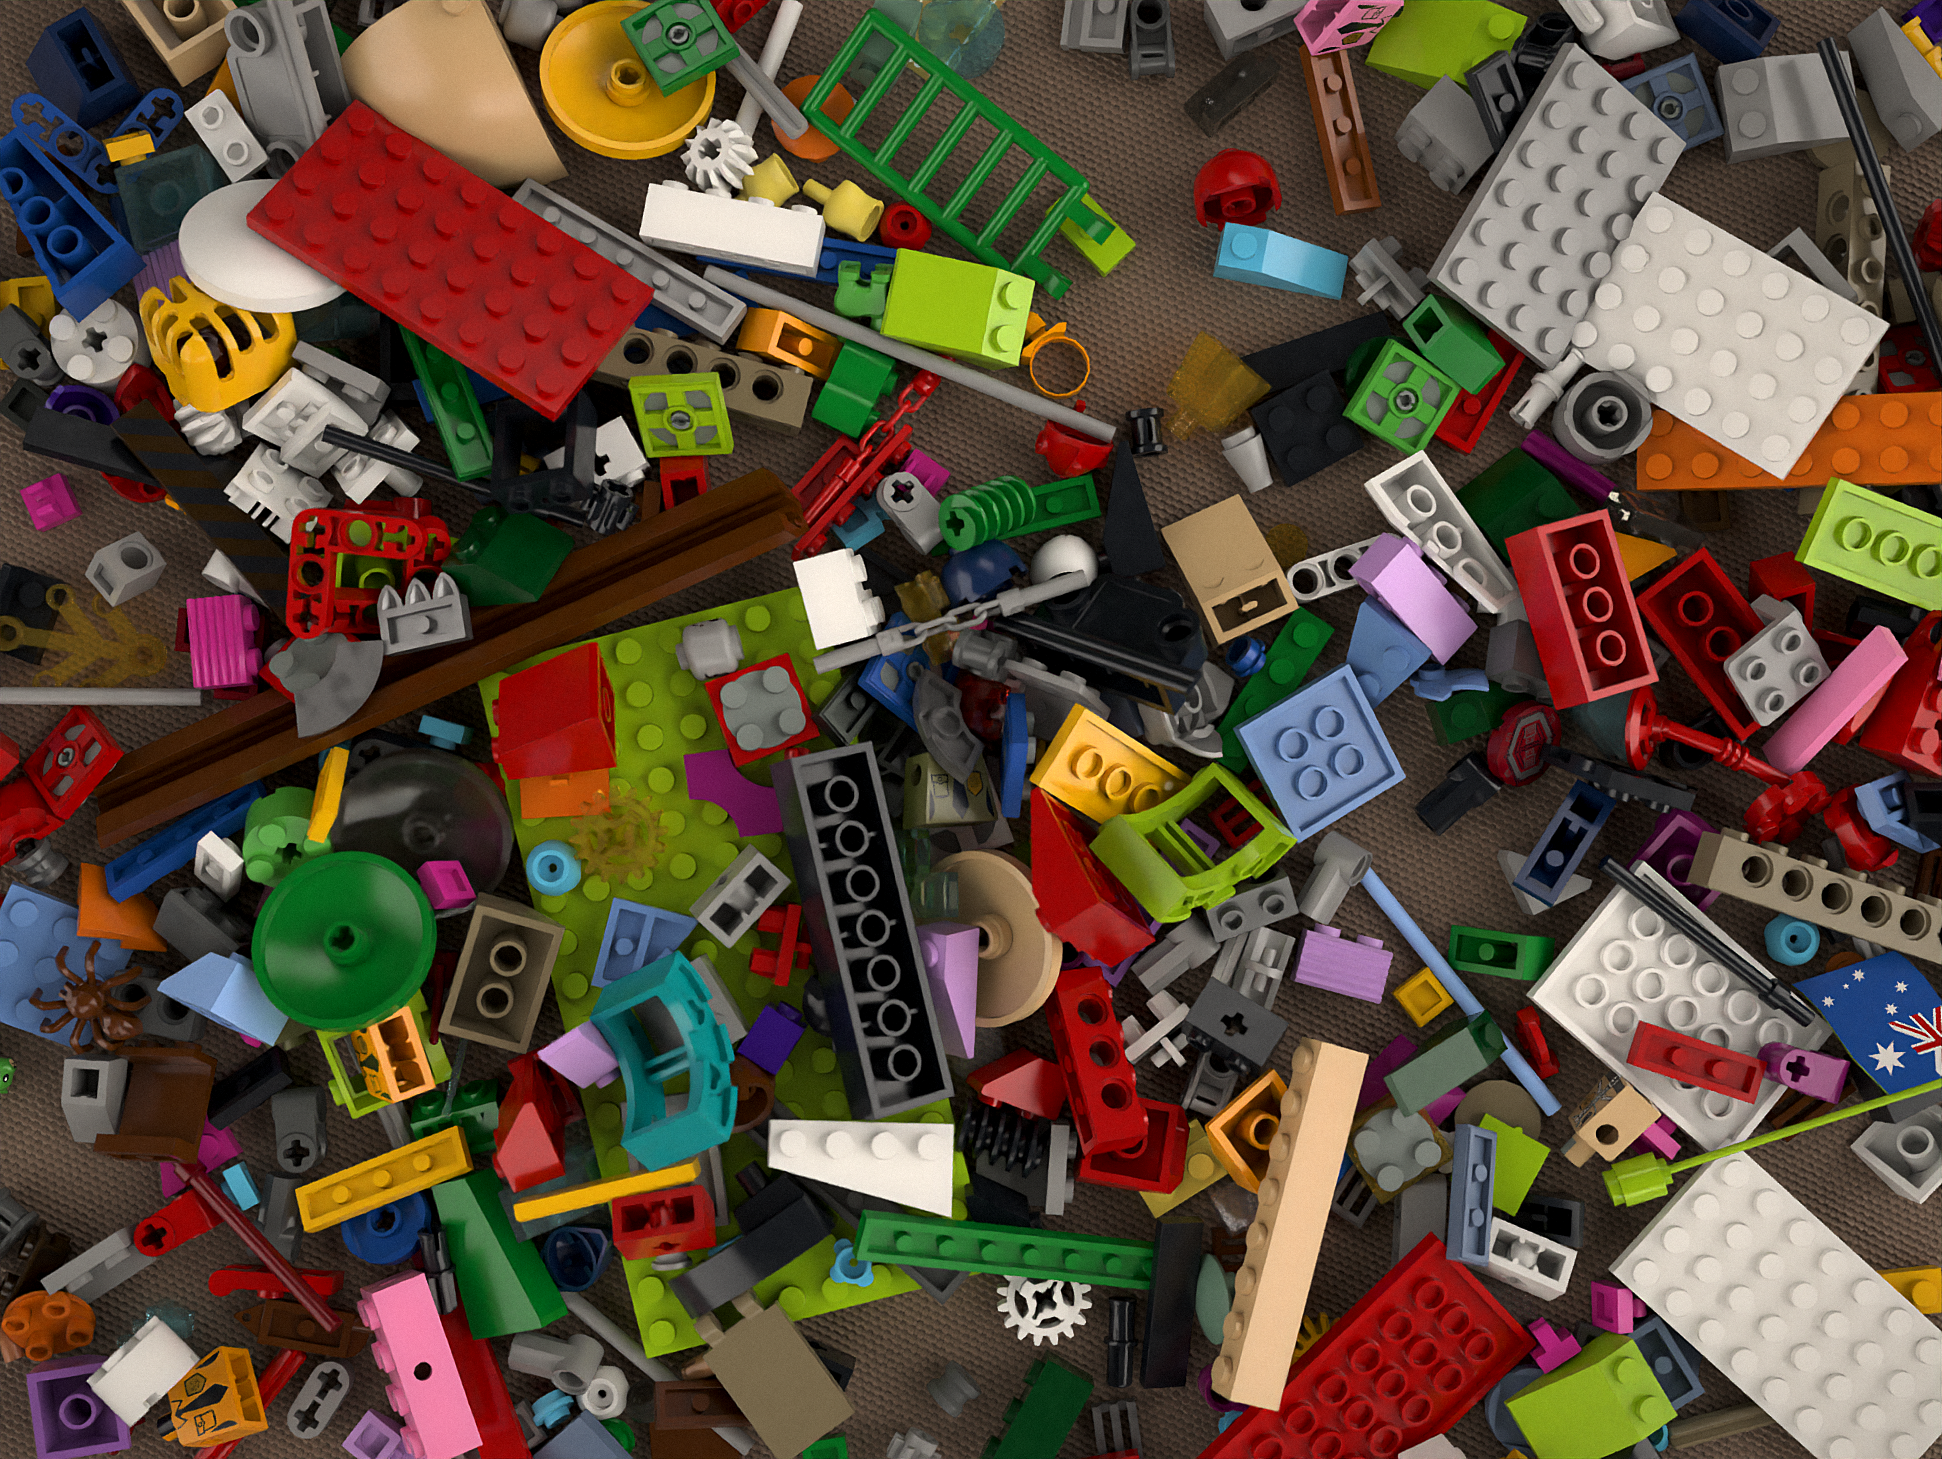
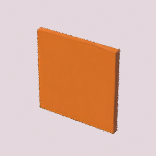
(561, 793)

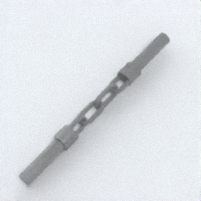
(1008, 603)

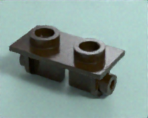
(38, 1255)

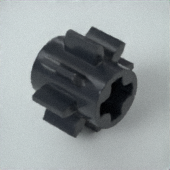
(610, 507)

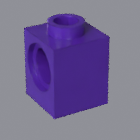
(773, 1036)

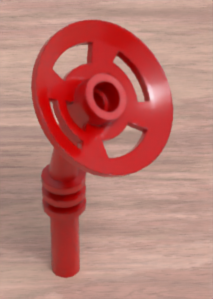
(1648, 728)

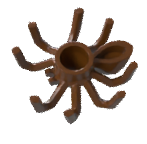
(90, 1001)

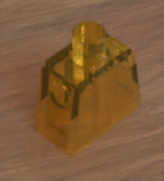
(1212, 387)

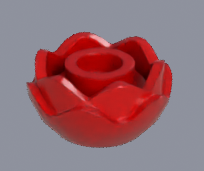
(890, 227)

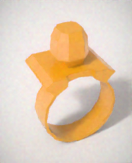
(1038, 337)

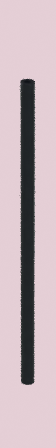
(1883, 200)

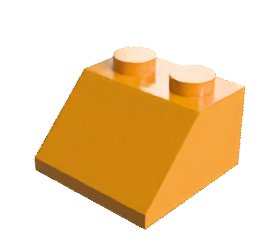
(1245, 1129)

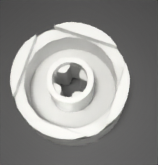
(79, 345)
(143, 1370)

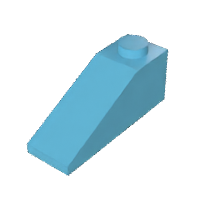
(1279, 262)

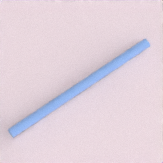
(1455, 987)

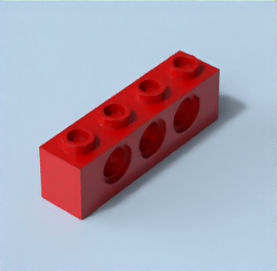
(1098, 1126)

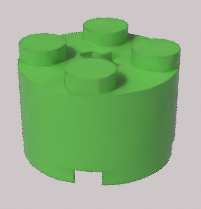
(278, 837)

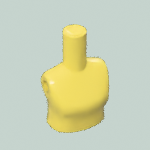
(770, 181)
(846, 208)

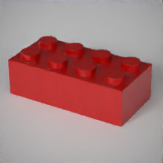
(1581, 609)

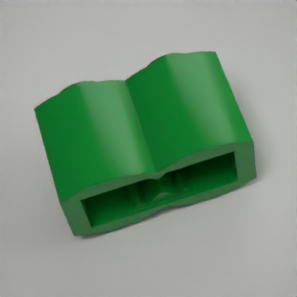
(855, 390)

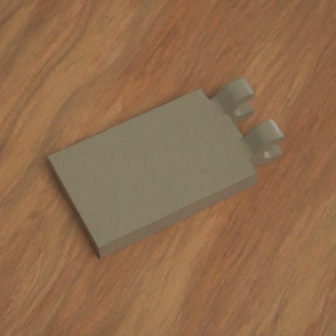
(773, 1375)

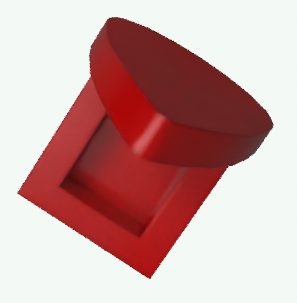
(144, 383)

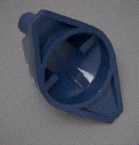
(578, 1255)

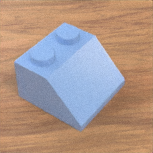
(228, 995)

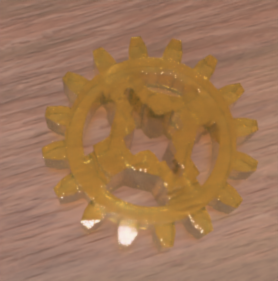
(601, 823)

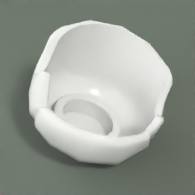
(1063, 555)

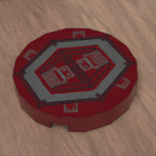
(1517, 744)

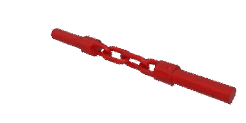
(924, 385)

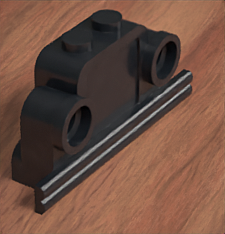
(1118, 639)

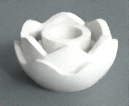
(616, 1387)

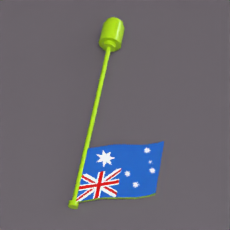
(1887, 1025)

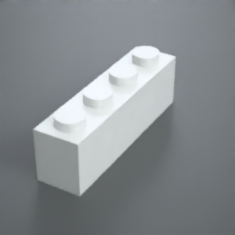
(732, 228)

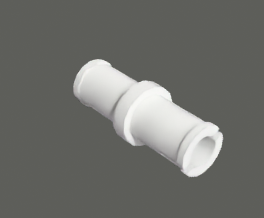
(1546, 388)

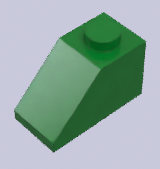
(1500, 952)

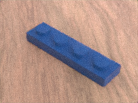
(178, 842)

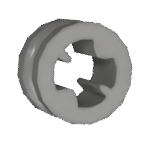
(672, 1261)

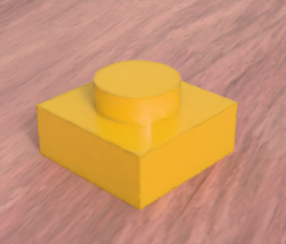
(129, 147)

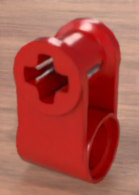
(182, 1219)

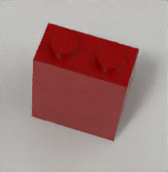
(556, 717)

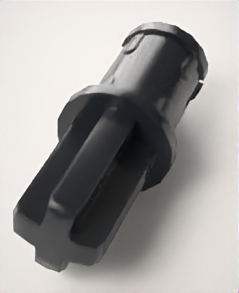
(438, 1267)
(1120, 1341)

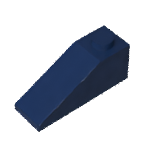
(1564, 843)

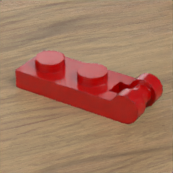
(268, 1286)

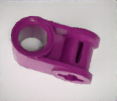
(1805, 1070)

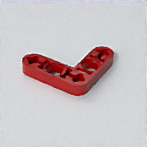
(335, 540)
(364, 597)

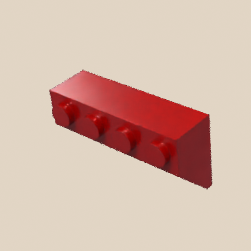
(1702, 625)

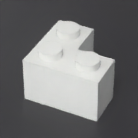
(836, 599)

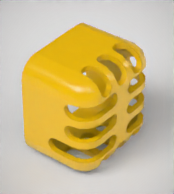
(194, 373)

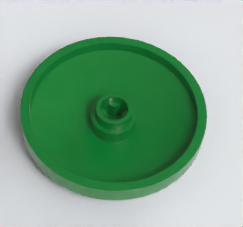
(344, 941)

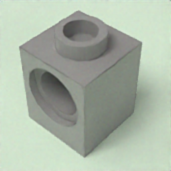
(125, 568)

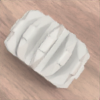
(719, 156)
(208, 431)

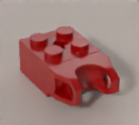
(1909, 717)

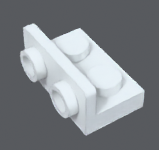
(228, 137)

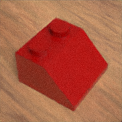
(529, 1132)

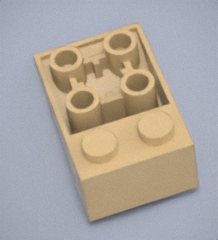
(1228, 570)

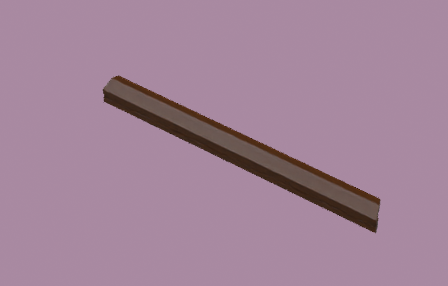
(585, 593)

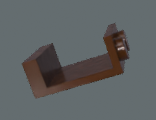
(163, 1104)

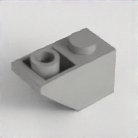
(93, 1094)

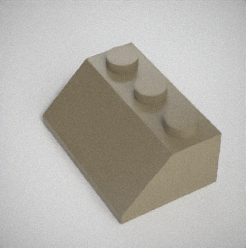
(501, 974)

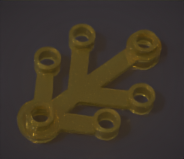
(88, 643)

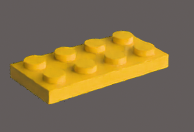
(1105, 770)

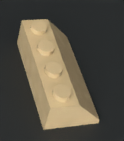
(184, 33)

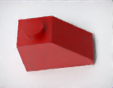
(1784, 580)

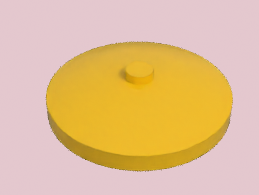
(605, 93)

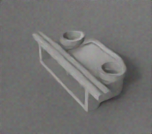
(286, 75)

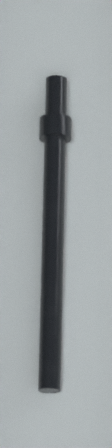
(435, 470)
(1770, 991)

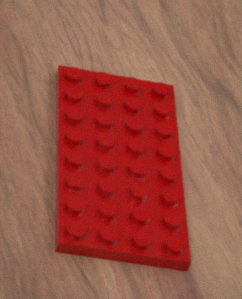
(451, 259)
(1388, 1368)

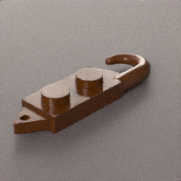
(291, 1326)

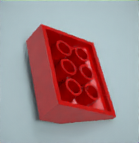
(1077, 890)

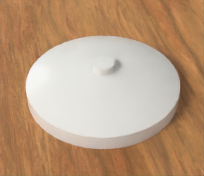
(240, 264)

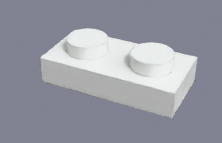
(219, 865)

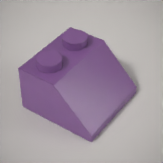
(68, 1414)

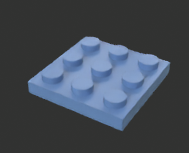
(1319, 752)
(30, 937)

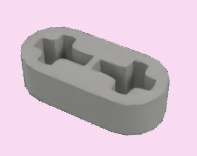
(313, 1392)

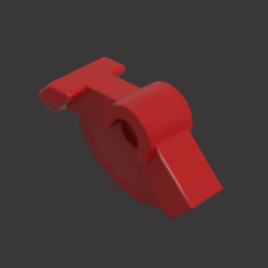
(1528, 1032)

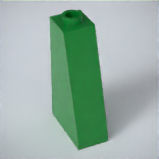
(498, 1278)

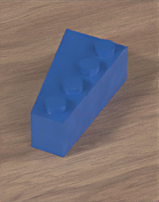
(69, 236)

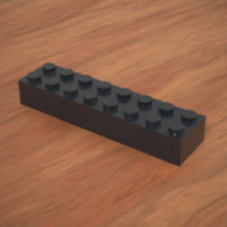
(862, 931)

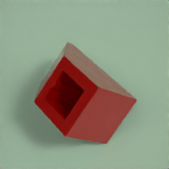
(683, 478)
(1022, 1080)

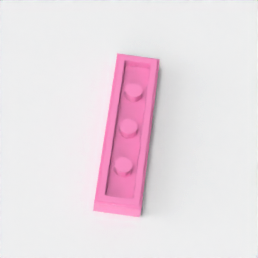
(1835, 701)

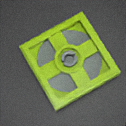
(681, 414)

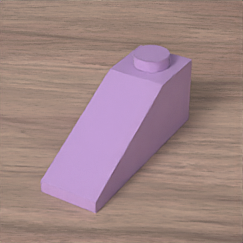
(952, 971)
(583, 1056)

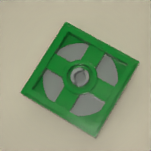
(679, 41)

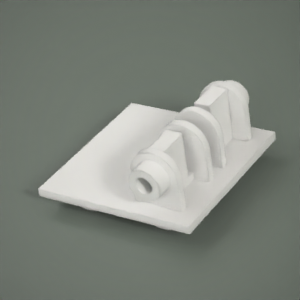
(278, 488)

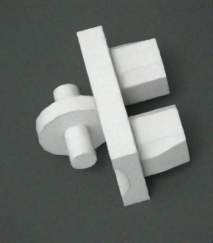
(1171, 1018)

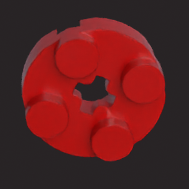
(1782, 812)
(1862, 845)

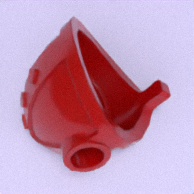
(1070, 450)

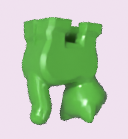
(862, 297)

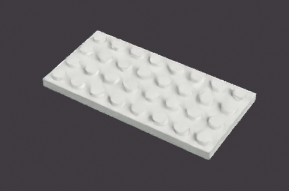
(1790, 1314)

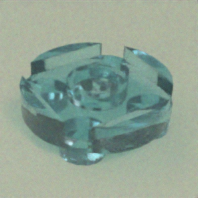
(983, 45)

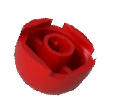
(1235, 189)

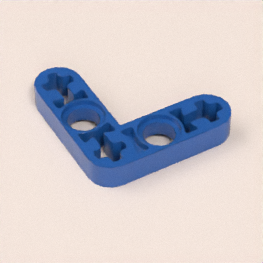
(92, 150)

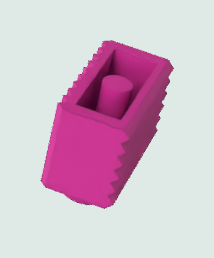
(223, 641)

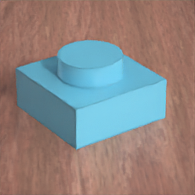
(445, 733)
(241, 1186)

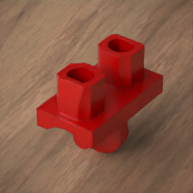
(777, 963)

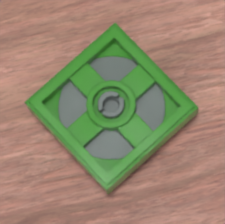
(1402, 399)

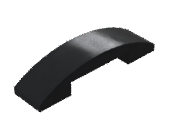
(750, 1258)

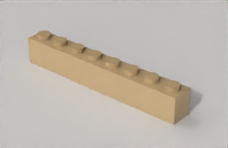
(1288, 1224)

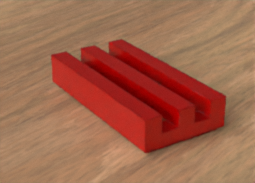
(1225, 827)

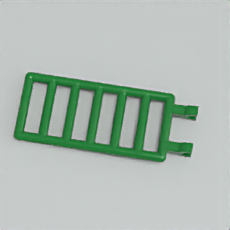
(975, 104)

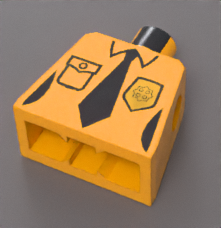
(392, 1057)
(215, 1401)

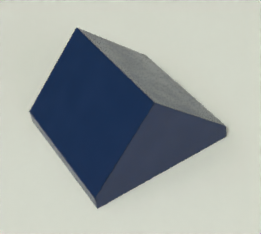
(1728, 28)

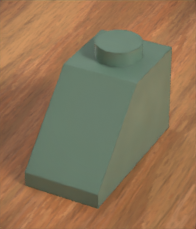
(877, 48)

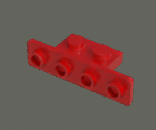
(843, 507)

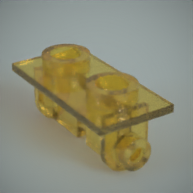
(922, 602)

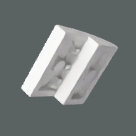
(295, 417)

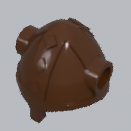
(754, 1093)

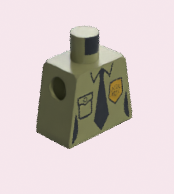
(940, 800)

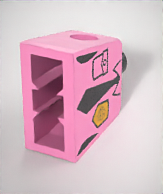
(1343, 23)

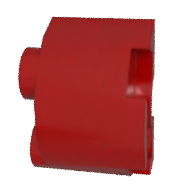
(23, 816)

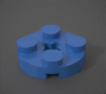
(392, 1245)

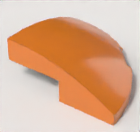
(106, 918)

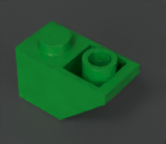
(1454, 342)

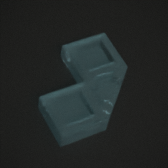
(928, 893)

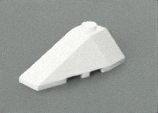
(1630, 28)
(1429, 514)

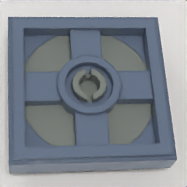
(1679, 99)

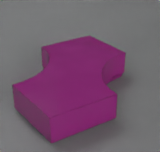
(715, 779)

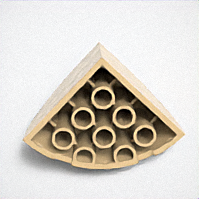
(456, 87)

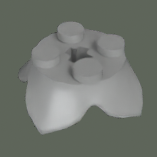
(1191, 725)

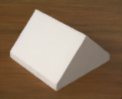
(1906, 1153)

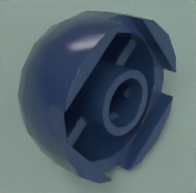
(980, 573)

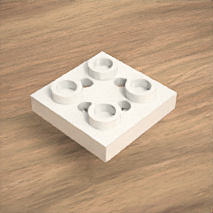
(361, 474)

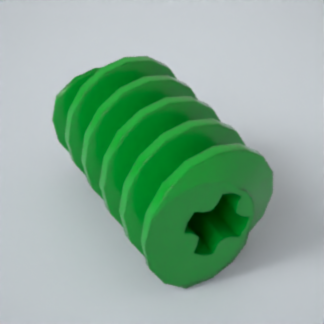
(986, 512)

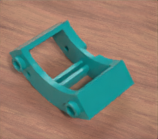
(704, 1052)

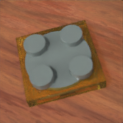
(1394, 1149)

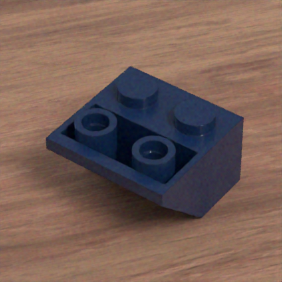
(82, 71)

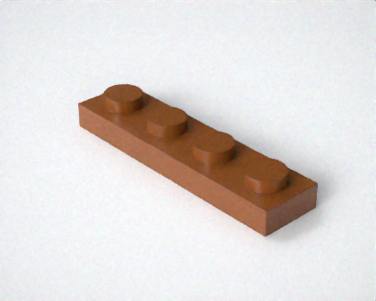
(1340, 131)

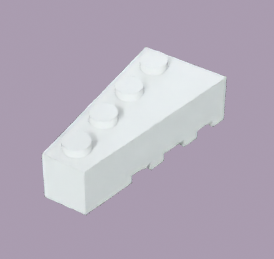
(876, 1158)

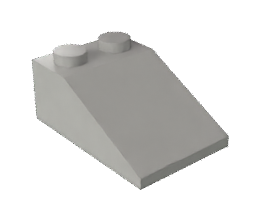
(1778, 106)

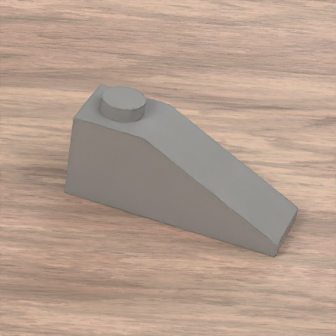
(1898, 79)

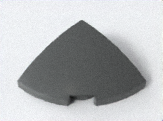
(892, 745)

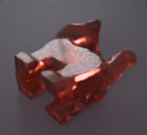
(977, 703)

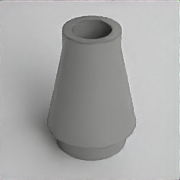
(1248, 458)

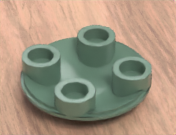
(1213, 1297)

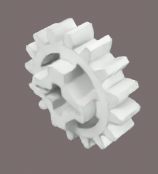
(1032, 1316)

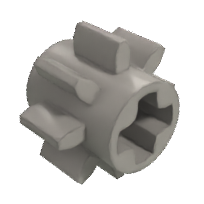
(915, 1445)

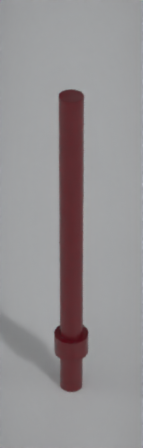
(195, 1175)

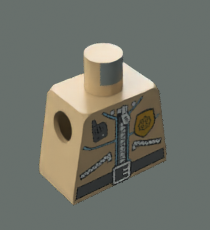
(1616, 1107)

